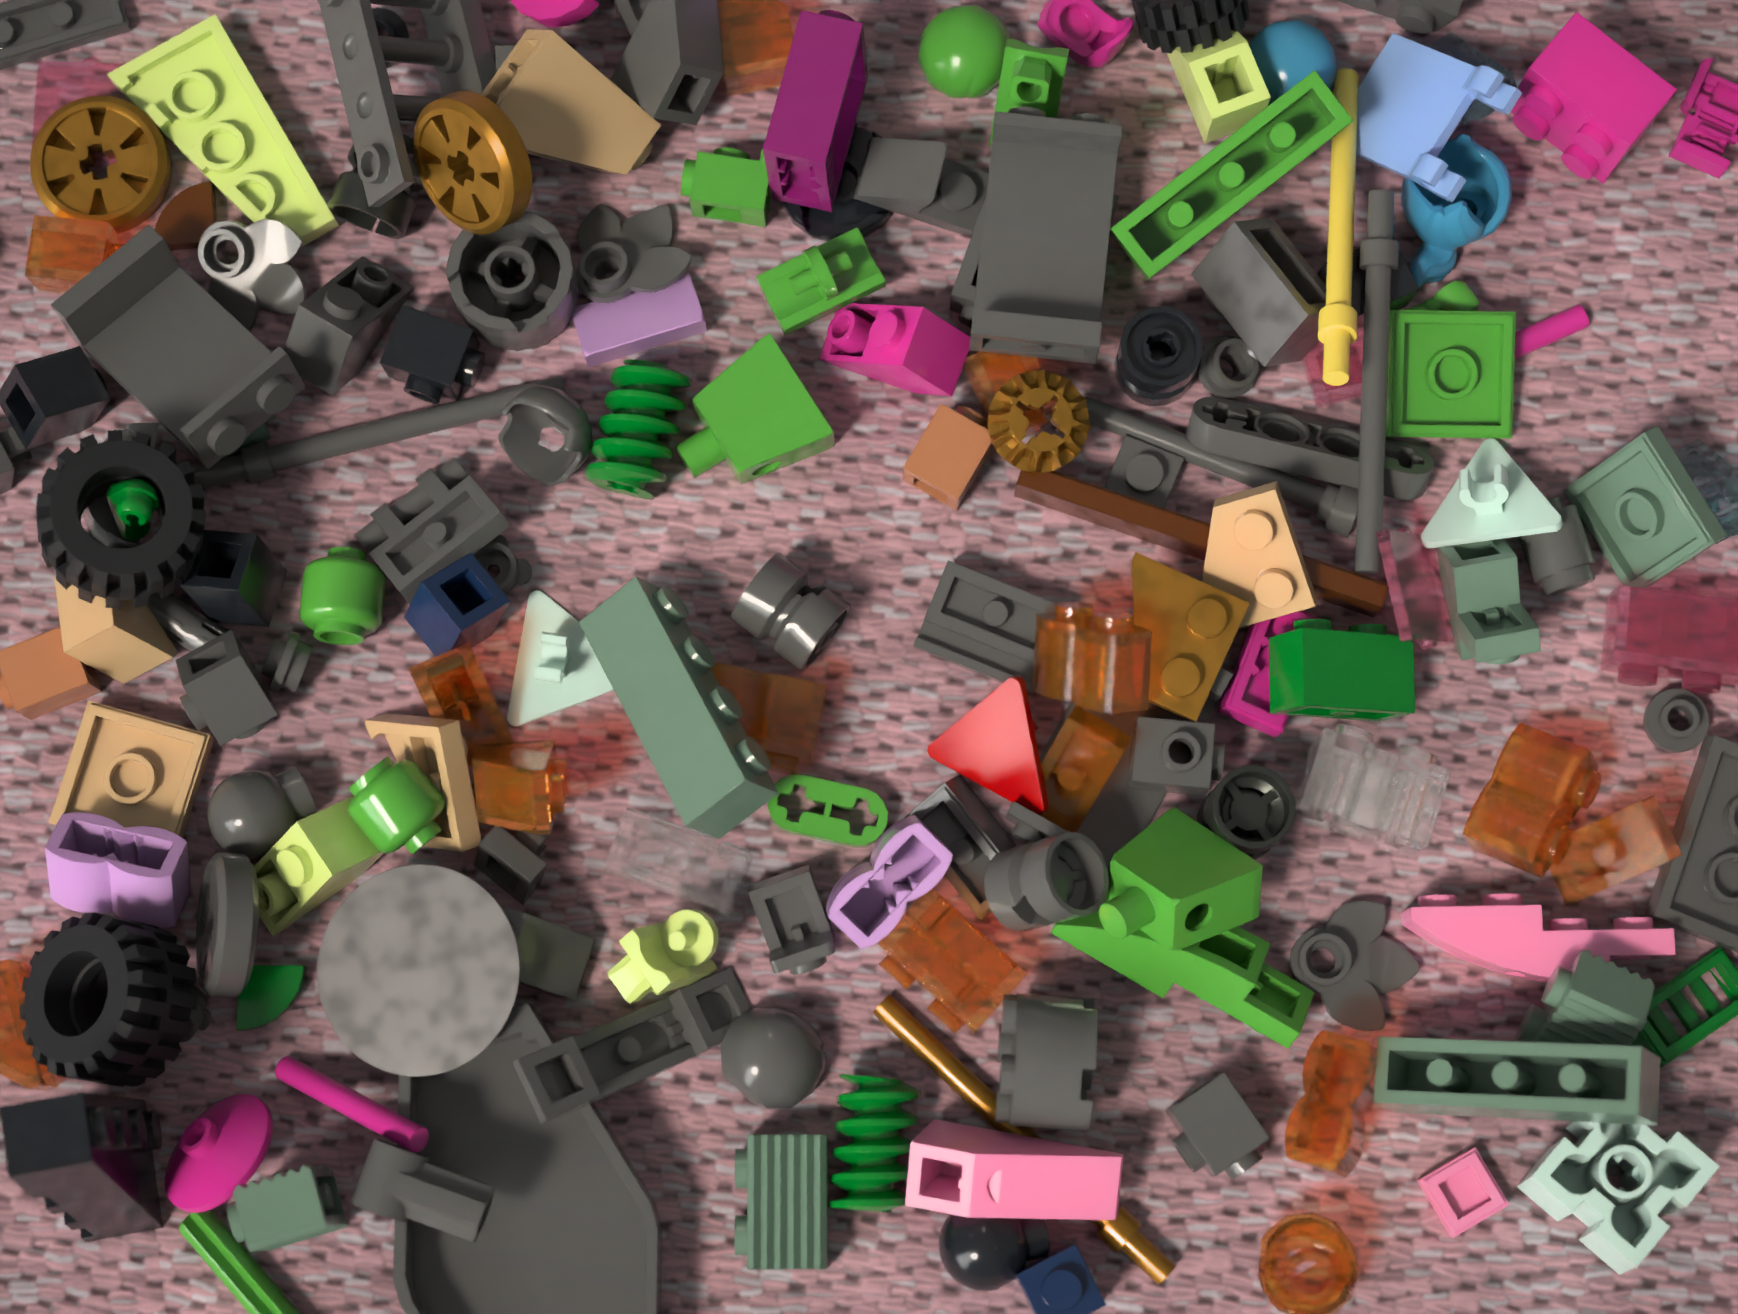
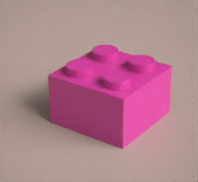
(1589, 99)

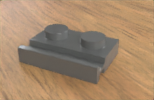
(982, 625)

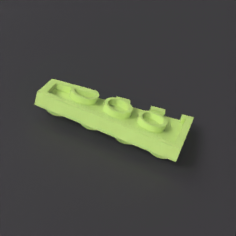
(223, 125)

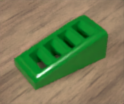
(1659, 1034)

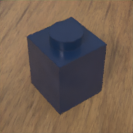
(456, 606)
(1060, 1284)

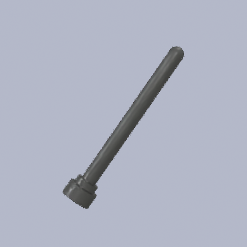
(1332, 504)

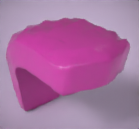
(1084, 30)

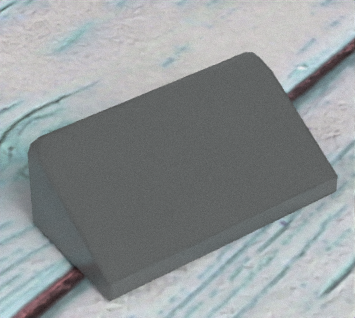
(970, 834)

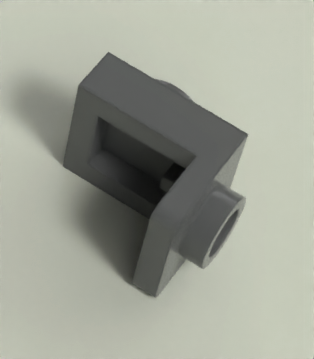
(793, 921)

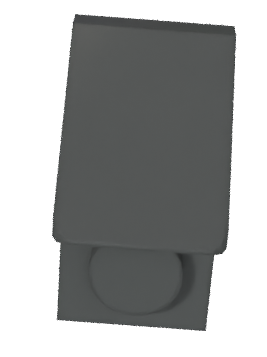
(921, 183)

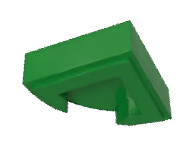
(268, 994)

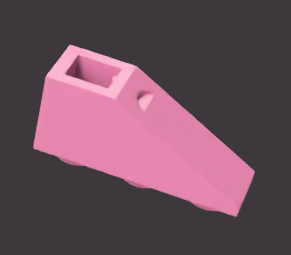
(1010, 1175)

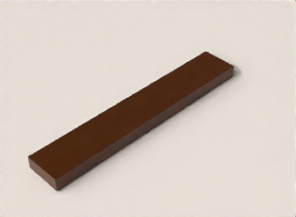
(1181, 533)

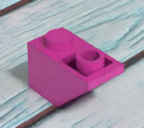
(897, 346)

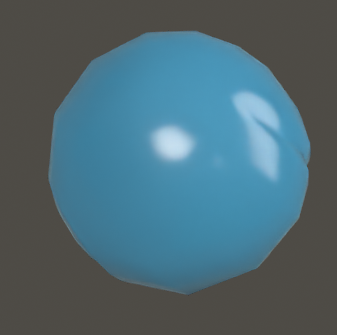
(1290, 52)

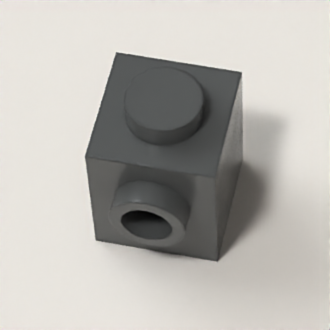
(224, 690)
(1174, 756)
(1217, 1129)

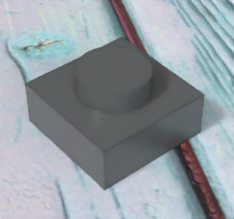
(1144, 472)

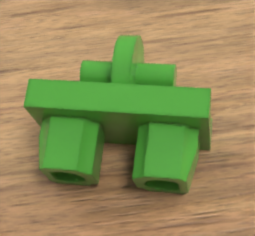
(1031, 78)
(821, 281)

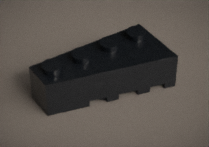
(87, 1160)

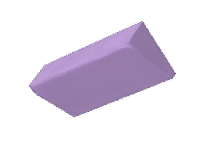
(638, 322)

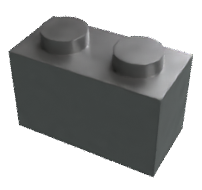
(1264, 291)

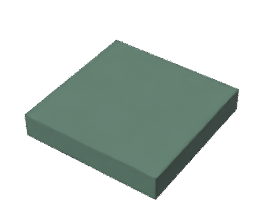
(1645, 511)

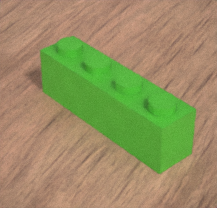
(1230, 175)

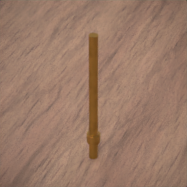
(1117, 1233)

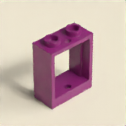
(816, 109)

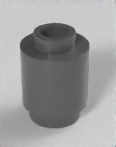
(1561, 557)

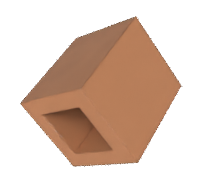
(949, 455)
(42, 678)

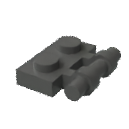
(431, 527)

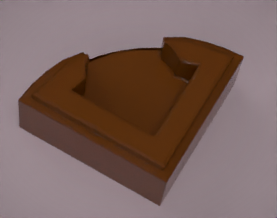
(188, 216)

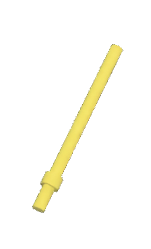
(1337, 318)

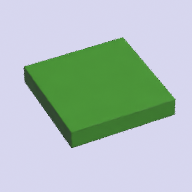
(1450, 374)

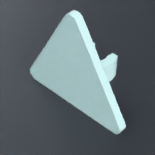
(1490, 503)
(553, 664)

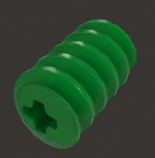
(636, 427)
(874, 1143)

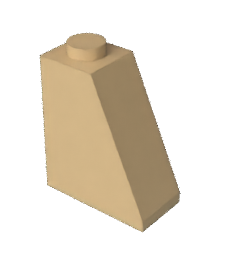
(570, 107)

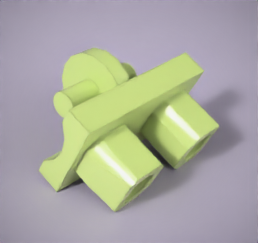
(666, 955)

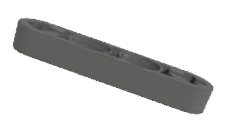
(1310, 447)

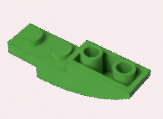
(1219, 970)

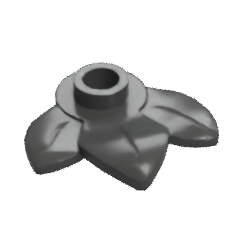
(633, 248)
(262, 272)
(1362, 965)

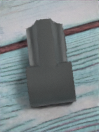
(409, 1187)

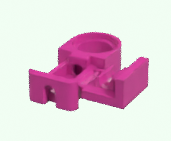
(1712, 126)

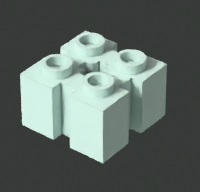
(1619, 1222)

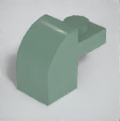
(1485, 602)

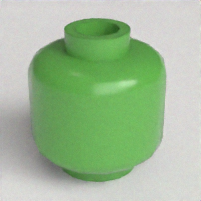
(342, 597)
(396, 806)

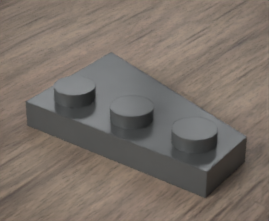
(1701, 886)

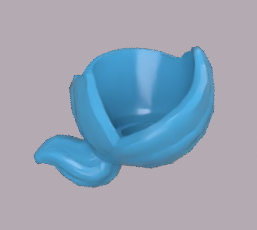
(1451, 225)

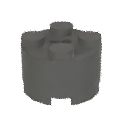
(519, 315)
(1046, 1061)

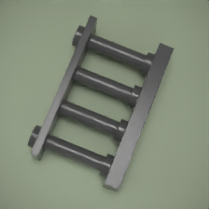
(455, 47)

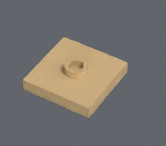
(133, 770)

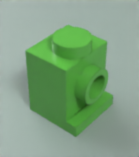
(727, 186)

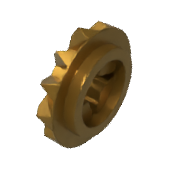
(1009, 424)

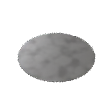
(418, 970)

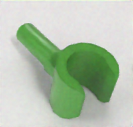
(1452, 297)

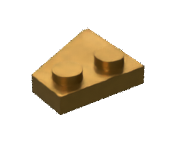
(1189, 630)

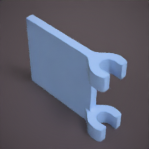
(1414, 105)

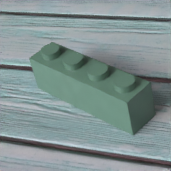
(679, 707)
(1518, 1080)

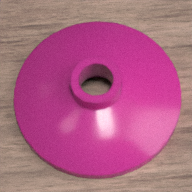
(218, 1153)

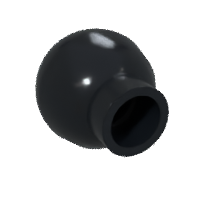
(990, 1250)

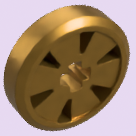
(68, 146)
(472, 162)

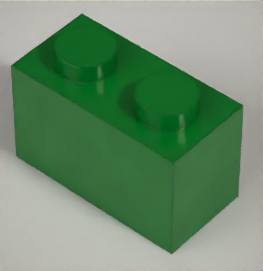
(1341, 672)

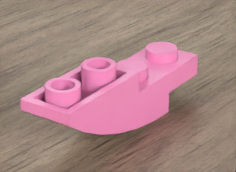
(1512, 938)

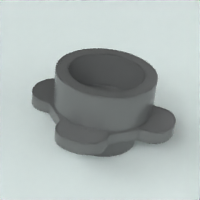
(512, 570)

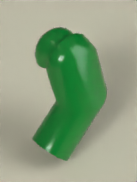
(132, 507)

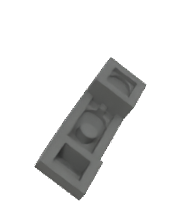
(631, 1047)

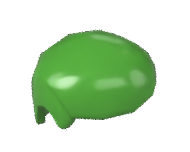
(963, 51)

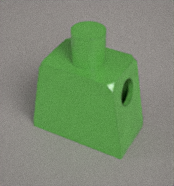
(755, 418)
(1180, 884)

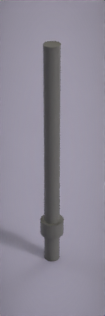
(1379, 258)
(261, 462)

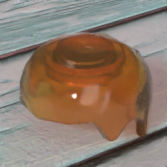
(1319, 1288)

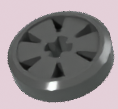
(227, 925)

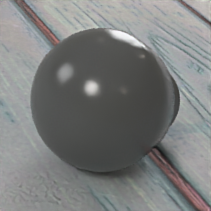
(257, 808)

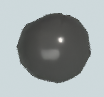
(539, 409)
(772, 1057)

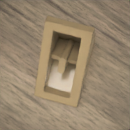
(111, 639)

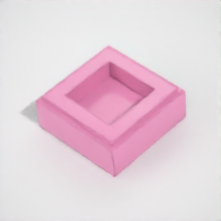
(1463, 1192)

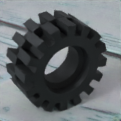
(1188, 22)

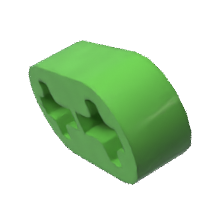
(824, 826)

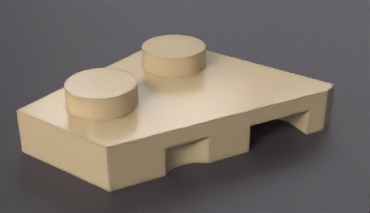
(1257, 555)
(441, 755)

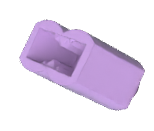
(117, 869)
(874, 894)

